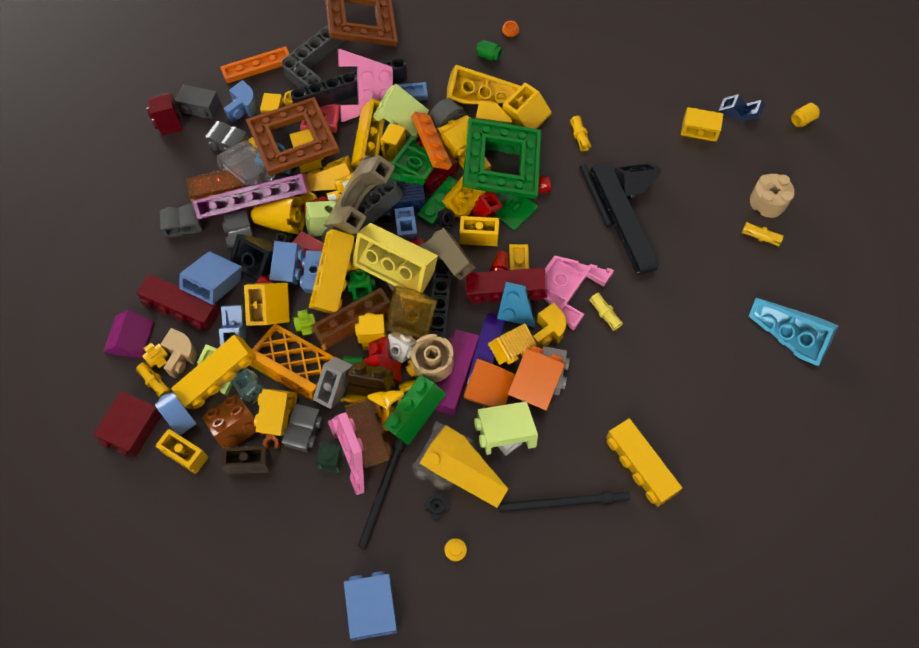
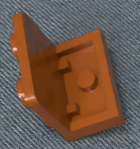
(230, 422)

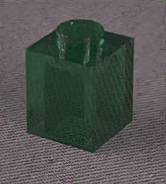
(329, 457)

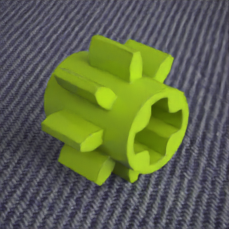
(303, 322)

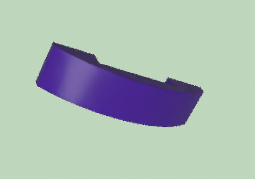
(491, 330)

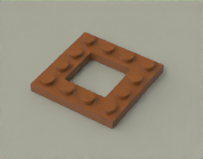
(381, 34)
(278, 162)

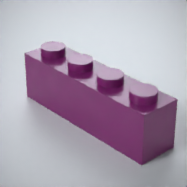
(463, 347)

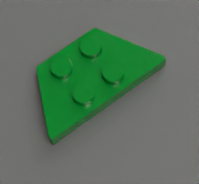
(411, 164)

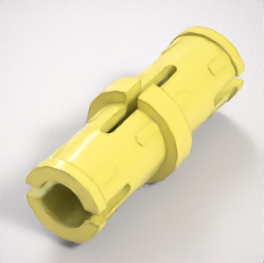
(606, 311)

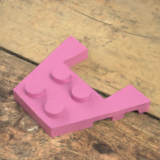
(372, 81)
(563, 281)
(343, 429)

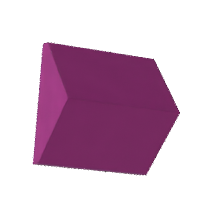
(129, 335)

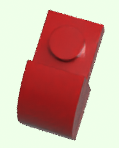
(380, 357)

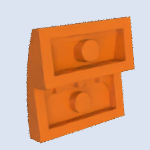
(489, 384)

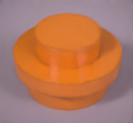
(510, 29)

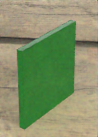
(515, 210)

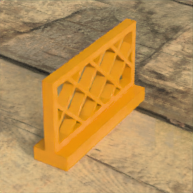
(280, 372)

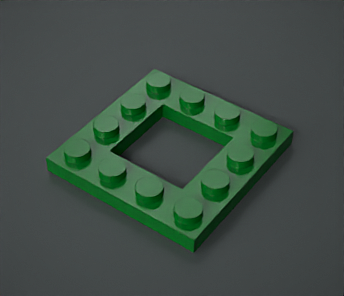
(479, 179)

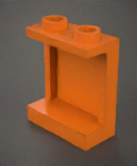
(537, 377)

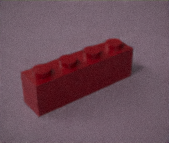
(490, 285)
(182, 305)

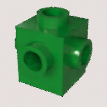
(360, 284)

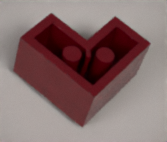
(164, 113)

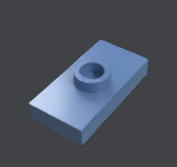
(416, 90)

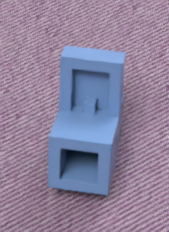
(242, 104)
(406, 223)
(232, 323)
(175, 413)

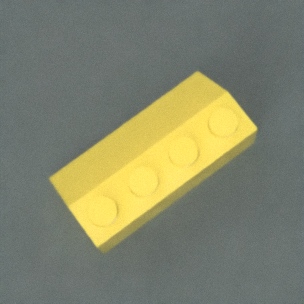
(393, 258)

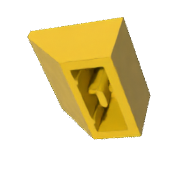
(527, 107)
(266, 303)

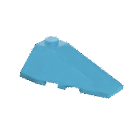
(800, 332)

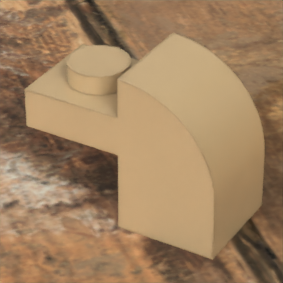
(181, 351)

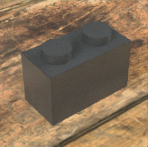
(198, 101)

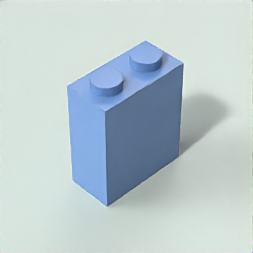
(210, 277)
(370, 606)

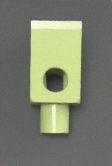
(316, 215)

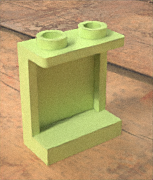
(398, 107)
(506, 426)

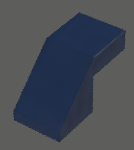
(737, 108)

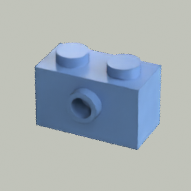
(286, 263)
(310, 264)

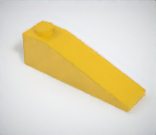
(472, 86)
(332, 172)
(458, 462)

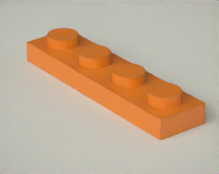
(254, 65)
(431, 141)

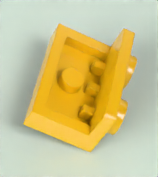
(461, 200)

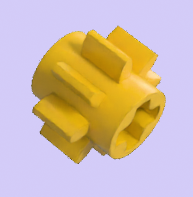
(155, 355)

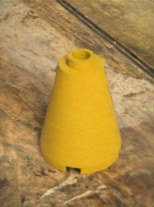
(281, 215)

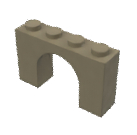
(367, 175)
(450, 252)

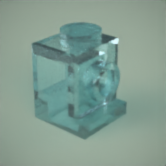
(248, 385)

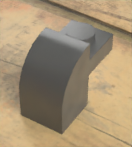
(446, 111)

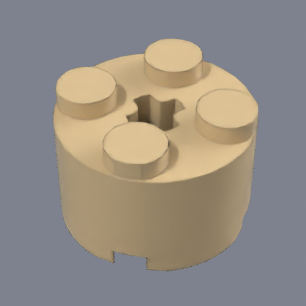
(772, 195)
(433, 347)

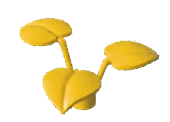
(383, 399)

